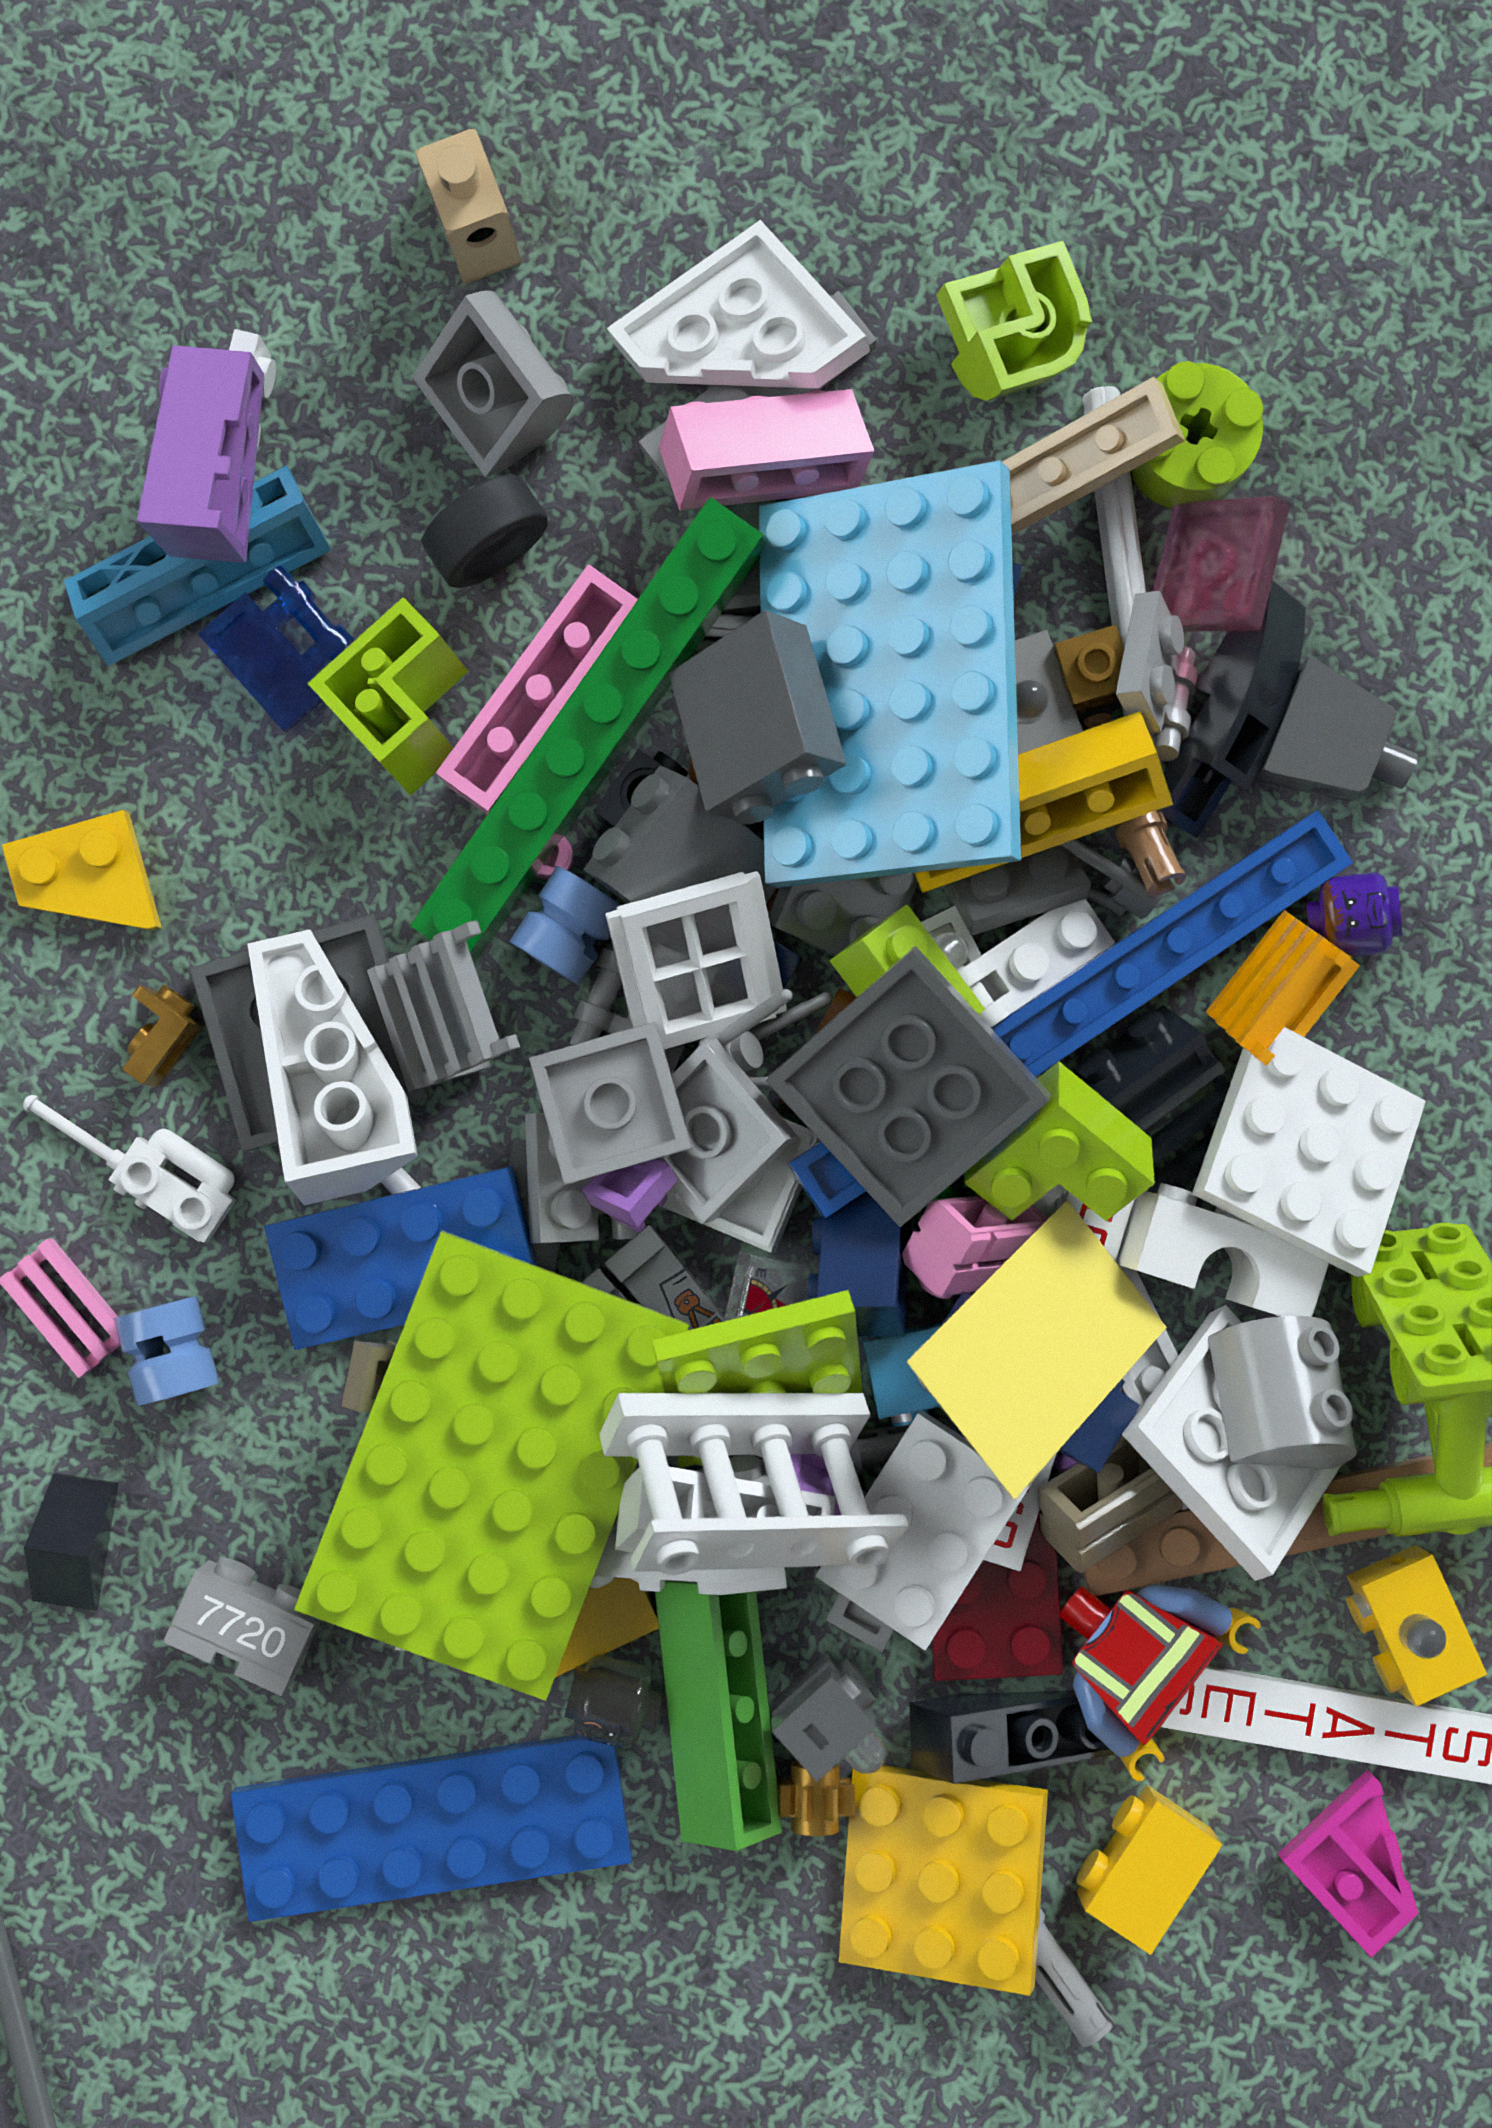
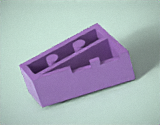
(204, 455)

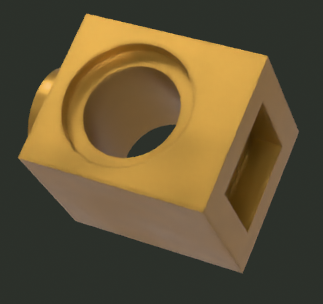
(1091, 667)

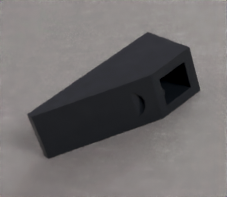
(999, 1734)

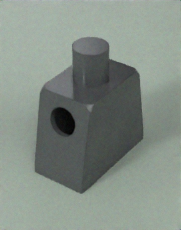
(1334, 739)

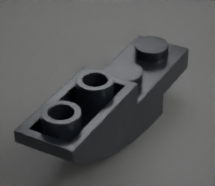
(1248, 696)

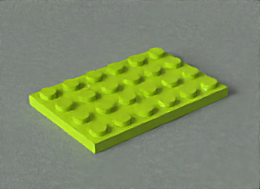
(486, 1468)

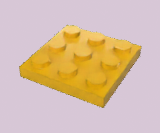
(944, 1879)

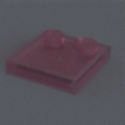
(1221, 562)

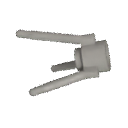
(744, 1043)

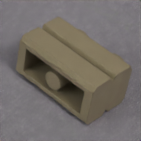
(1097, 1513)

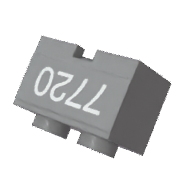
(245, 1622)

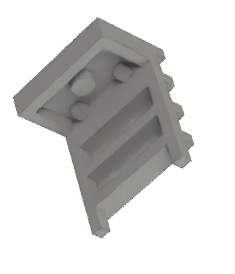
(438, 1011)

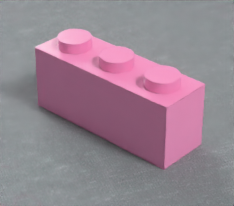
(765, 448)

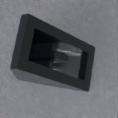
(71, 1541)

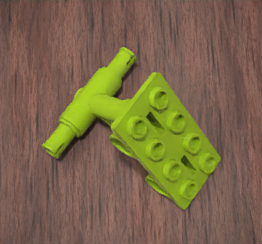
(1437, 1310)

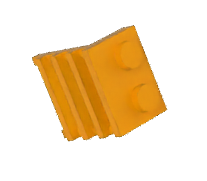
(1281, 985)

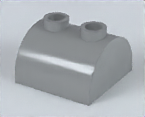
(492, 384)
(1283, 1393)

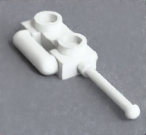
(145, 1177)

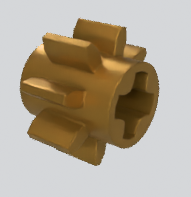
(815, 1804)

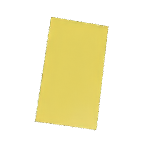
(1037, 1348)

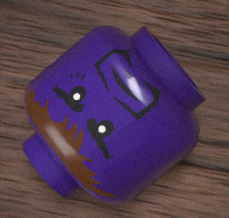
(1357, 913)

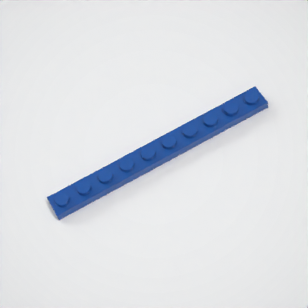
(1135, 969)

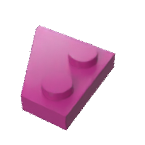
(1355, 1865)

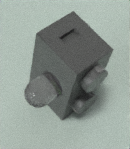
(829, 1718)

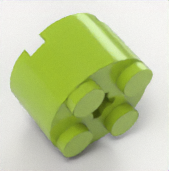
(1229, 430)

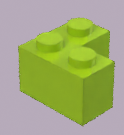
(387, 685)
(1070, 1143)

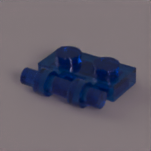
(262, 655)

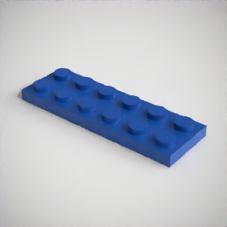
(430, 1826)

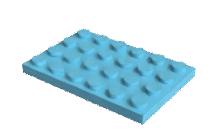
(918, 665)

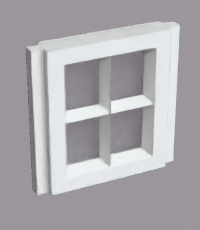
(696, 957)

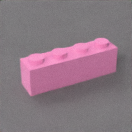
(535, 690)

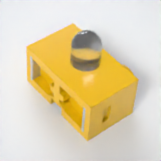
(1415, 1624)

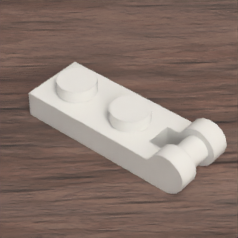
(1036, 958)

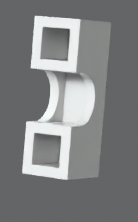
(1174, 1238)

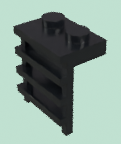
(1152, 1073)

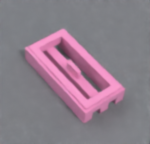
(46, 1324)

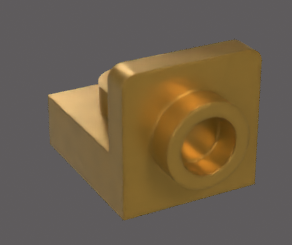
(161, 1045)

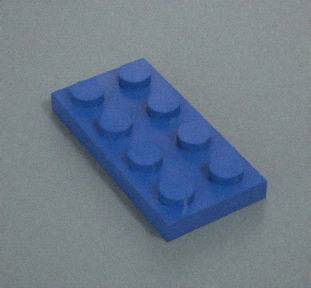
(365, 1261)

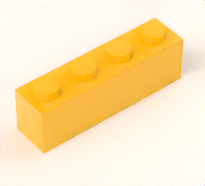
(1079, 789)

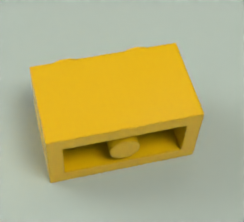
(1146, 1868)

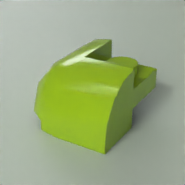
(1017, 322)

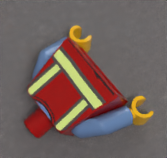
(1144, 1660)

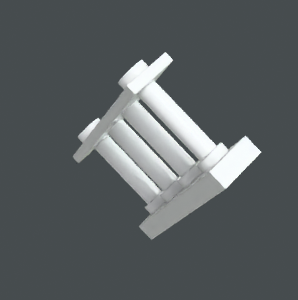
(749, 1424)

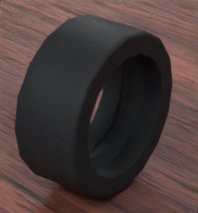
(484, 530)

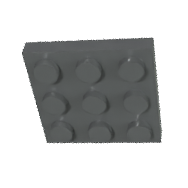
(234, 1027)
(908, 1087)

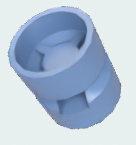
(566, 925)
(167, 1375)

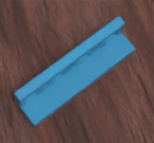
(176, 591)

